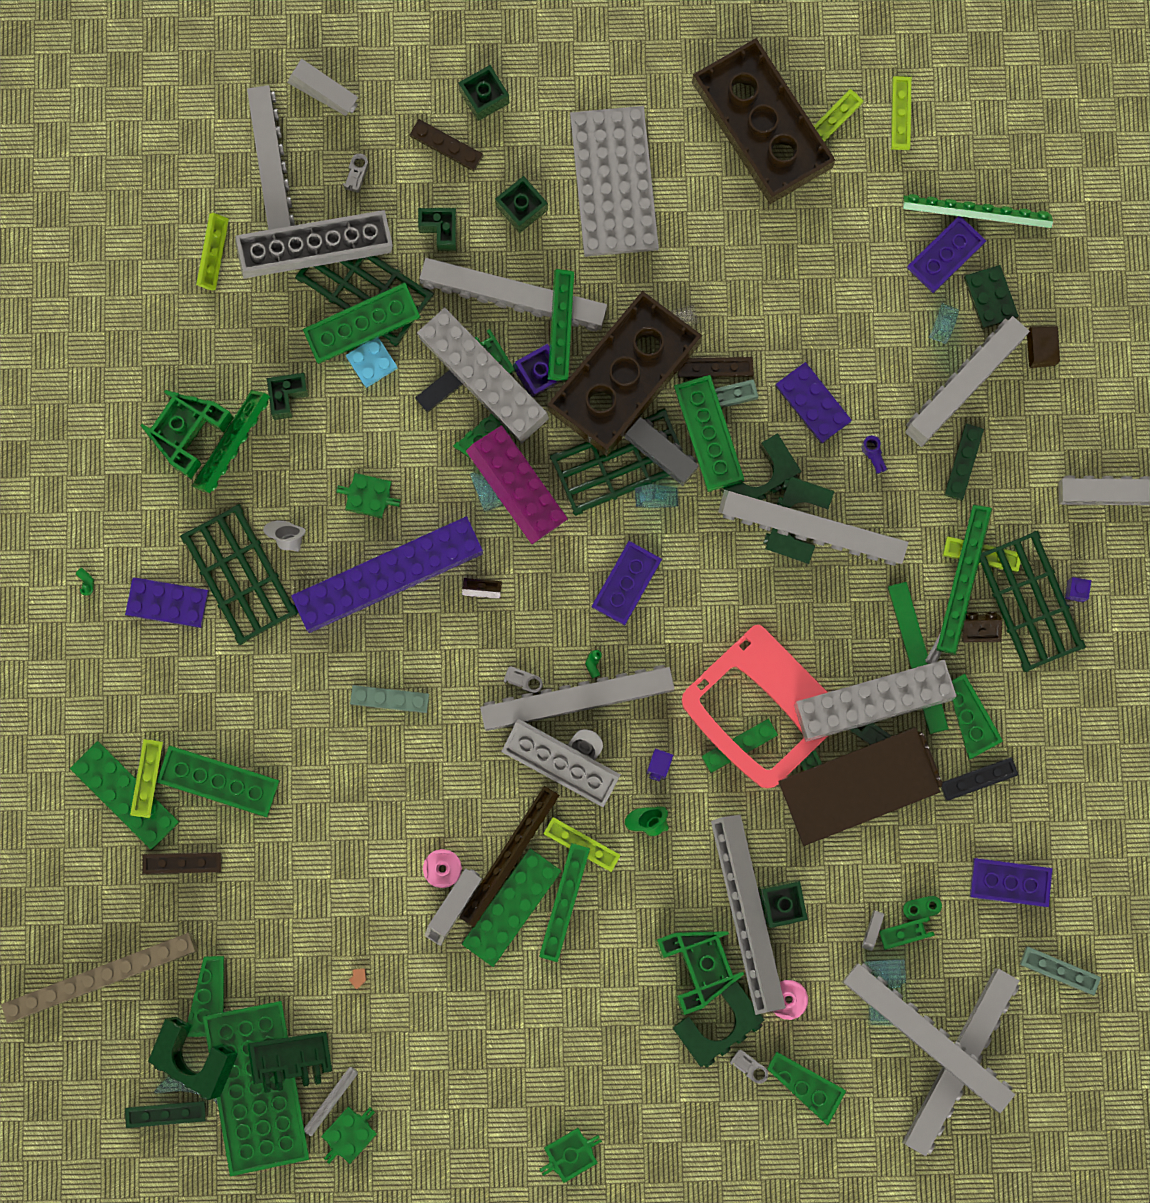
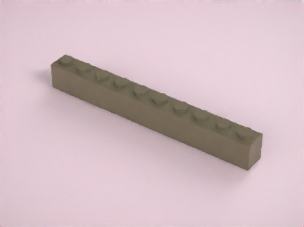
(99, 977)

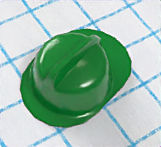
(649, 820)

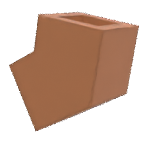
(359, 977)

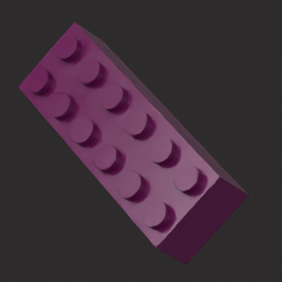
(516, 484)

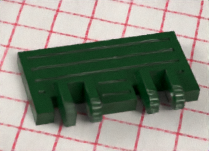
(292, 1057)

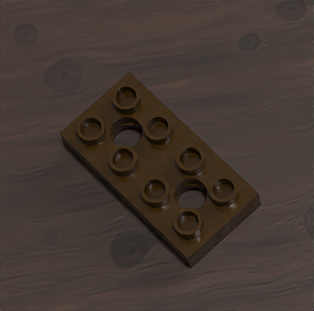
(763, 121)
(624, 373)

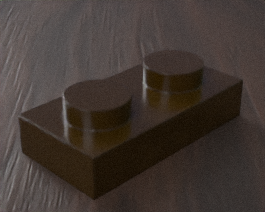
(481, 588)

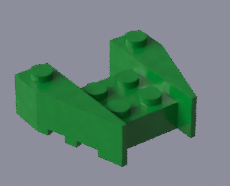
(179, 426)
(704, 963)

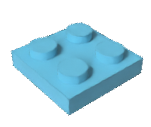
(371, 362)

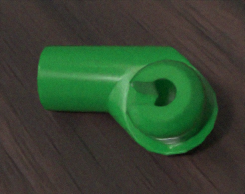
(88, 582)
(592, 662)

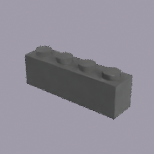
(662, 451)

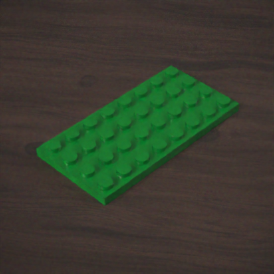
(256, 1126)

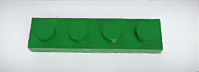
(746, 741)

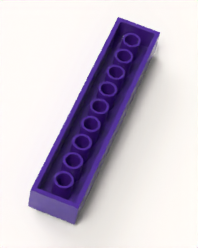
(387, 574)

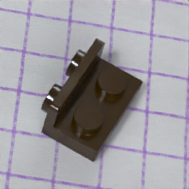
(982, 627)

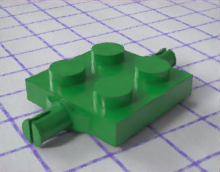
(368, 495)
(349, 1135)
(570, 1155)

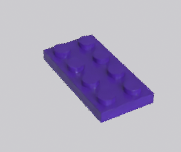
(946, 254)
(813, 403)
(626, 583)
(167, 602)
(1011, 882)

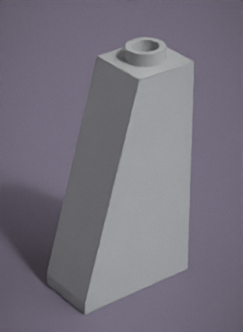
(322, 88)
(453, 906)

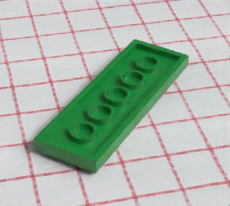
(361, 323)
(709, 433)
(230, 441)
(218, 781)
(116, 788)
(511, 907)

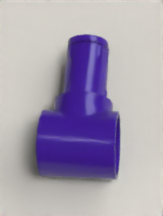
(875, 454)

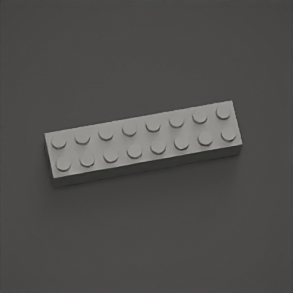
(313, 244)
(483, 375)
(965, 383)
(875, 700)

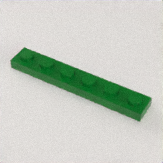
(561, 325)
(564, 902)

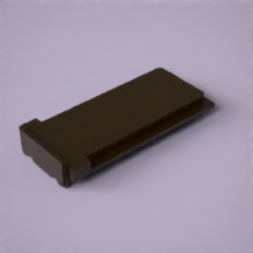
(861, 785)

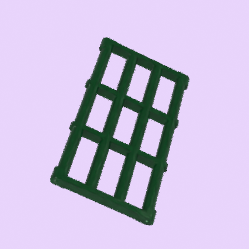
(344, 283)
(606, 477)
(239, 554)
(1046, 614)

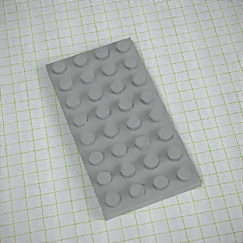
(614, 181)

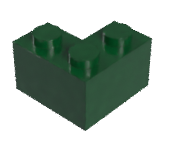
(440, 221)
(282, 390)

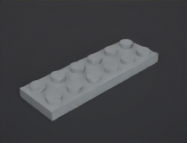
(560, 763)

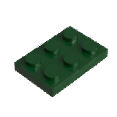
(990, 296)

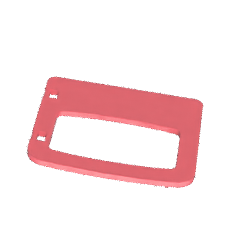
(779, 677)

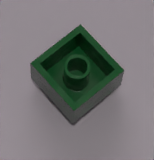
(484, 92)
(521, 204)
(783, 903)

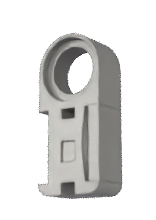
(356, 174)
(521, 679)
(873, 930)
(748, 1065)

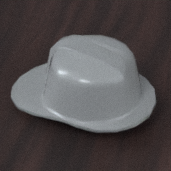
(285, 534)
(587, 743)

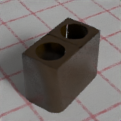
(1043, 346)

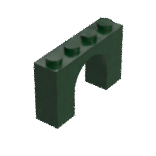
(782, 466)
(797, 492)
(706, 1050)
(168, 1057)

